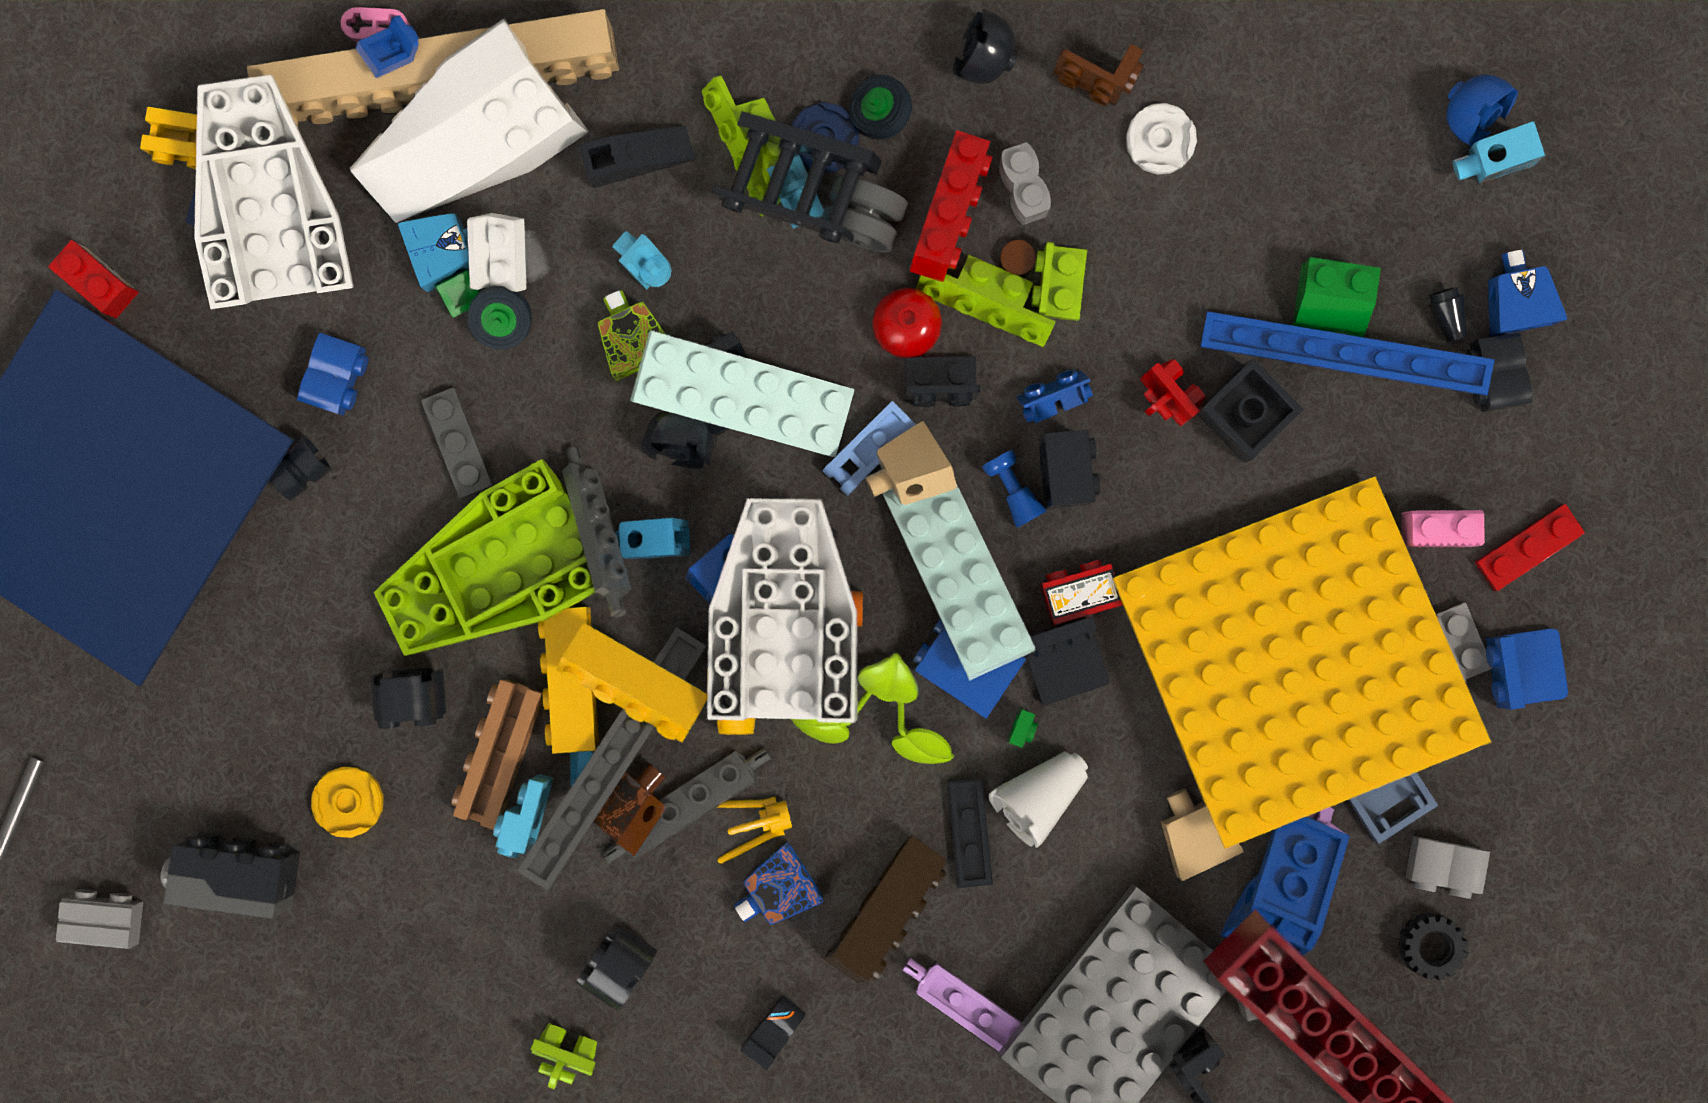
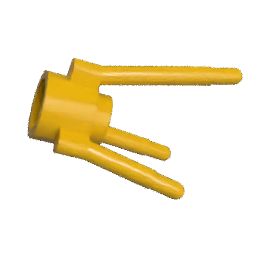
(773, 818)

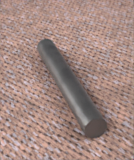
(19, 803)

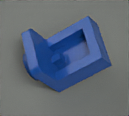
(389, 48)

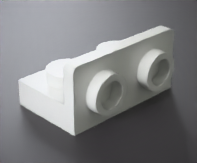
(496, 252)

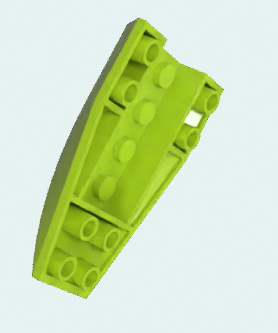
(492, 568)

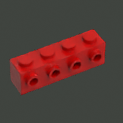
(950, 205)

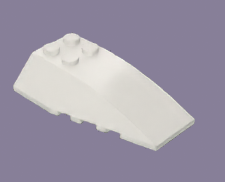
(468, 129)

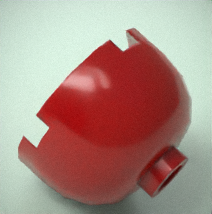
(907, 323)

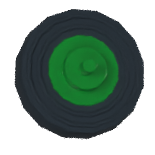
(880, 107)
(499, 317)

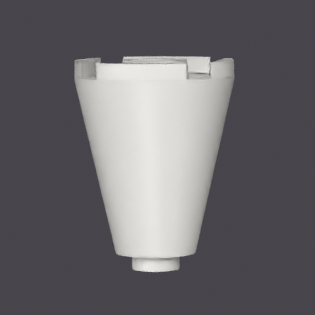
(1040, 796)

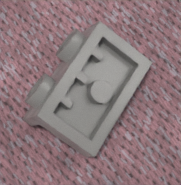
(1464, 640)

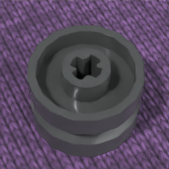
(870, 215)

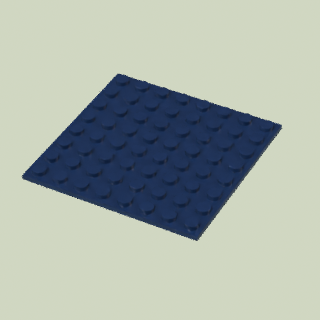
(118, 485)

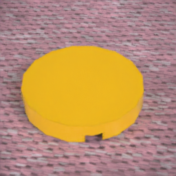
(360, 798)

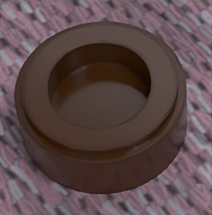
(1018, 257)

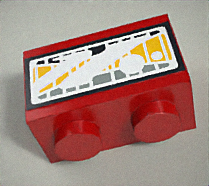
(93, 279)
(1080, 593)

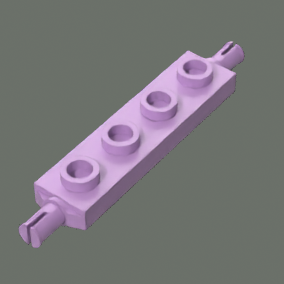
(963, 1003)

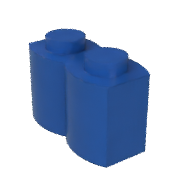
(332, 374)

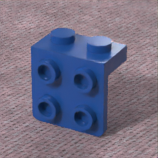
(1526, 668)

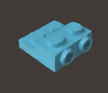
(521, 824)

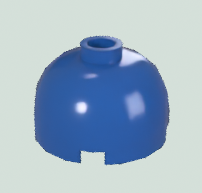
(1478, 104)

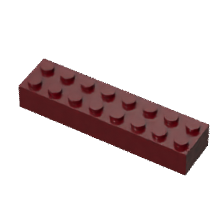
(1317, 1018)

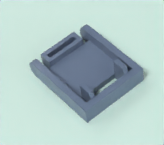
(1375, 802)

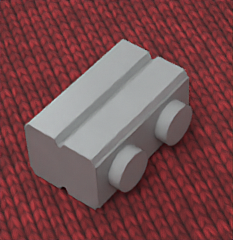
(99, 920)

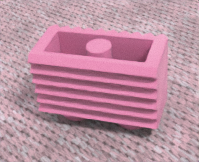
(1443, 528)

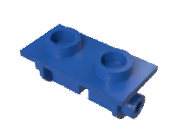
(1040, 398)

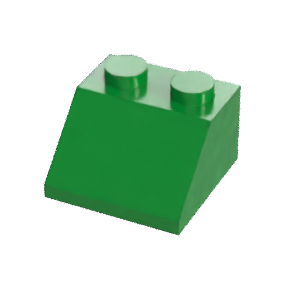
(1336, 296)

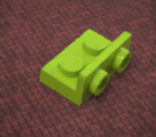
(1060, 282)

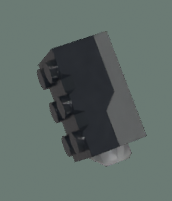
(231, 876)

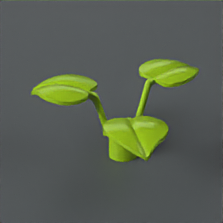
(889, 682)

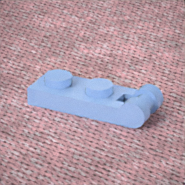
(863, 448)

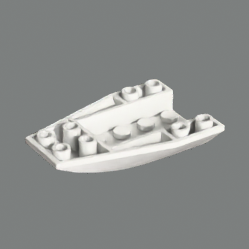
(260, 201)

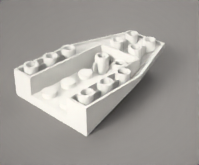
(783, 620)

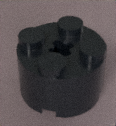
(408, 697)
(617, 966)

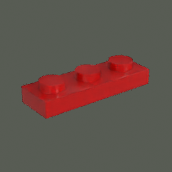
(1529, 547)

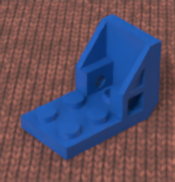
(1294, 882)

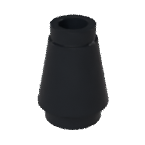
(1449, 312)

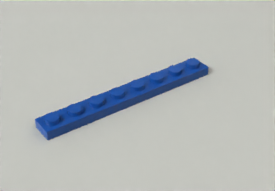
(1347, 353)

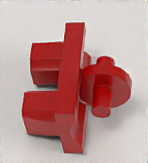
(1167, 396)

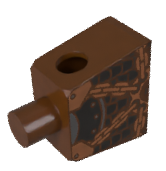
(632, 809)

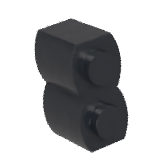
(1509, 379)

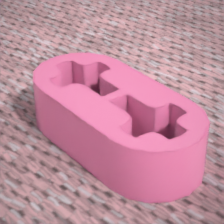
(372, 16)

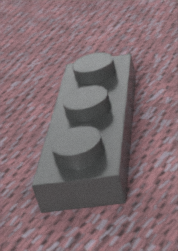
(457, 443)

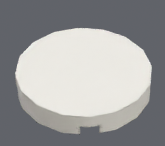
(1151, 142)

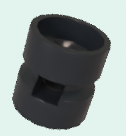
(299, 467)

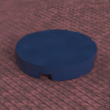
(829, 120)

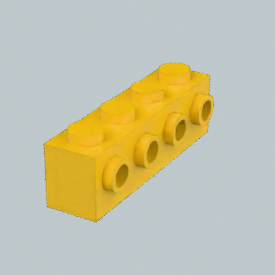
(632, 683)

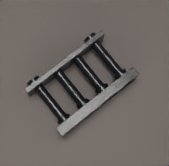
(791, 142)

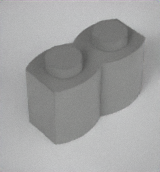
(1029, 193)
(1447, 865)

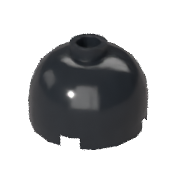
(986, 50)
(680, 439)

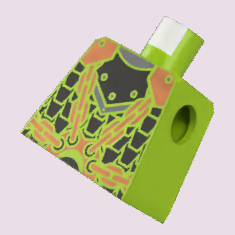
(625, 334)

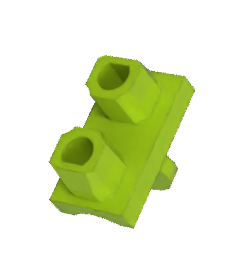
(549, 1048)

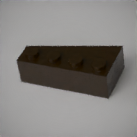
(886, 911)

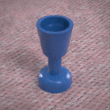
(1021, 501)

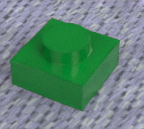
(456, 292)
(1022, 728)

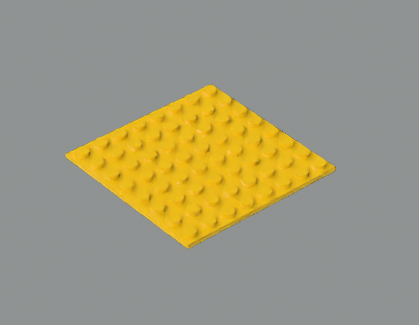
(1300, 662)

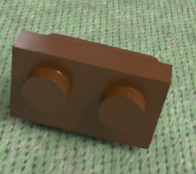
(1100, 84)

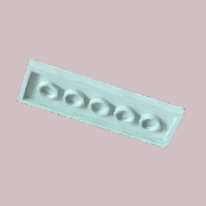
(741, 394)
(962, 581)

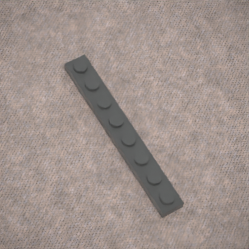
(601, 775)

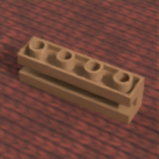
(499, 752)

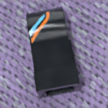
(773, 1032)

